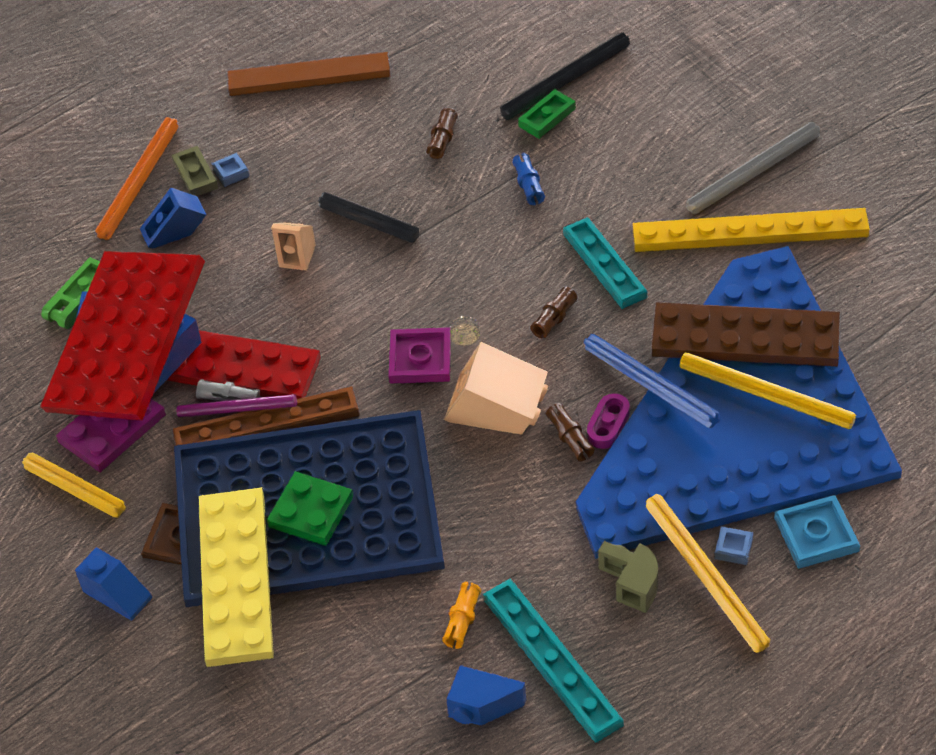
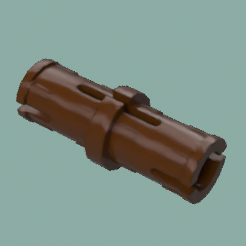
(442, 133)
(554, 312)
(570, 432)

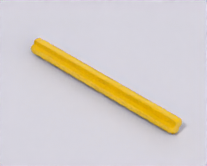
(768, 390)
(708, 574)

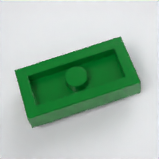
(546, 114)

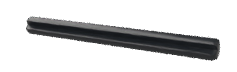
(564, 76)

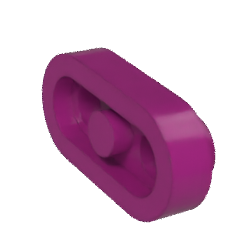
(606, 423)

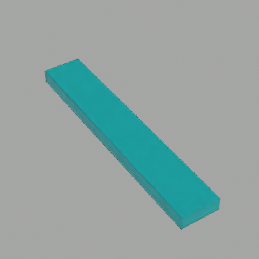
(553, 661)

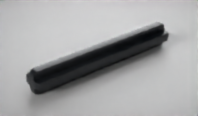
(369, 217)

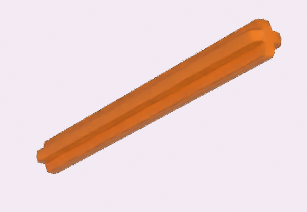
(136, 179)

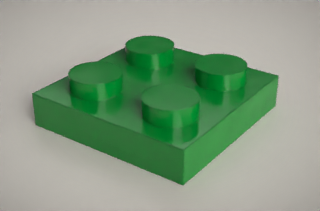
(310, 508)

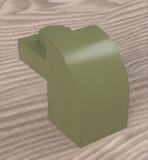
(636, 573)

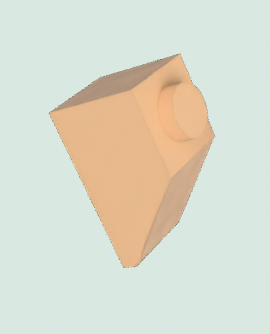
(293, 245)

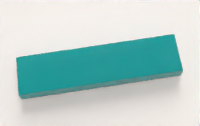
(605, 263)

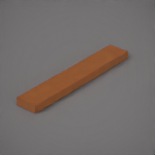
(308, 73)
(309, 411)

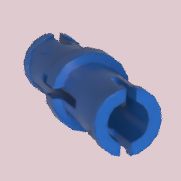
(528, 179)

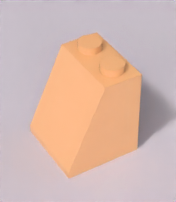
(497, 392)

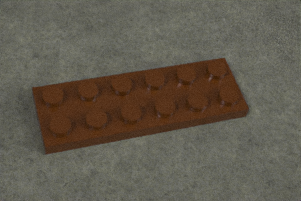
(746, 334)

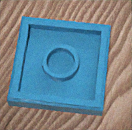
(816, 531)

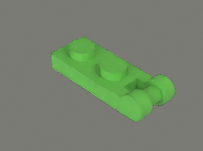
(70, 295)

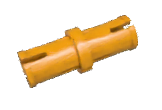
(461, 615)

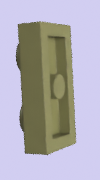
(194, 171)

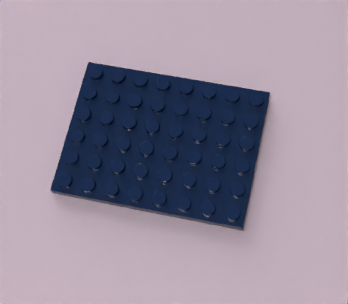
(384, 530)

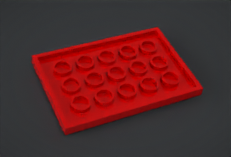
(123, 335)

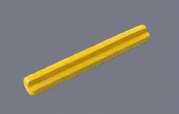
(74, 485)

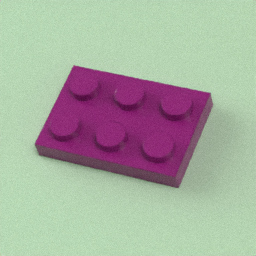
(104, 439)

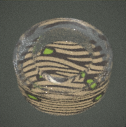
(464, 331)

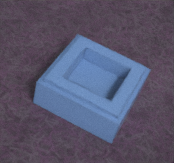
(230, 169)
(734, 545)

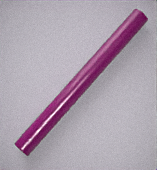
(236, 406)

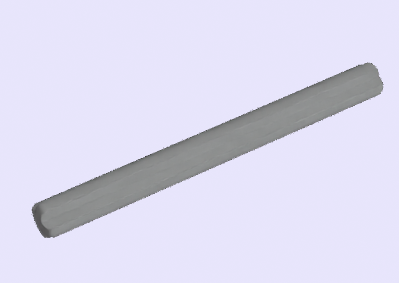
(752, 168)

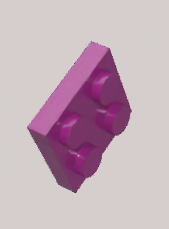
(420, 355)

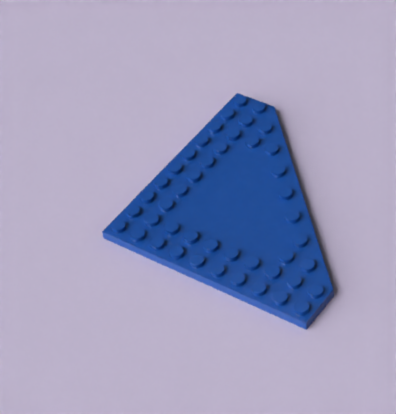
(759, 451)

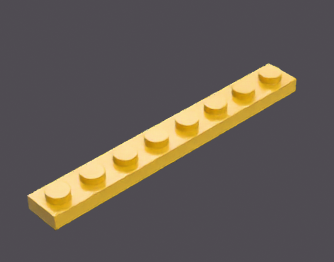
(750, 229)

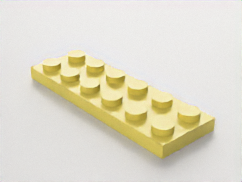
(235, 578)

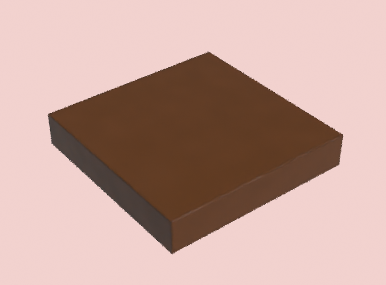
(164, 537)

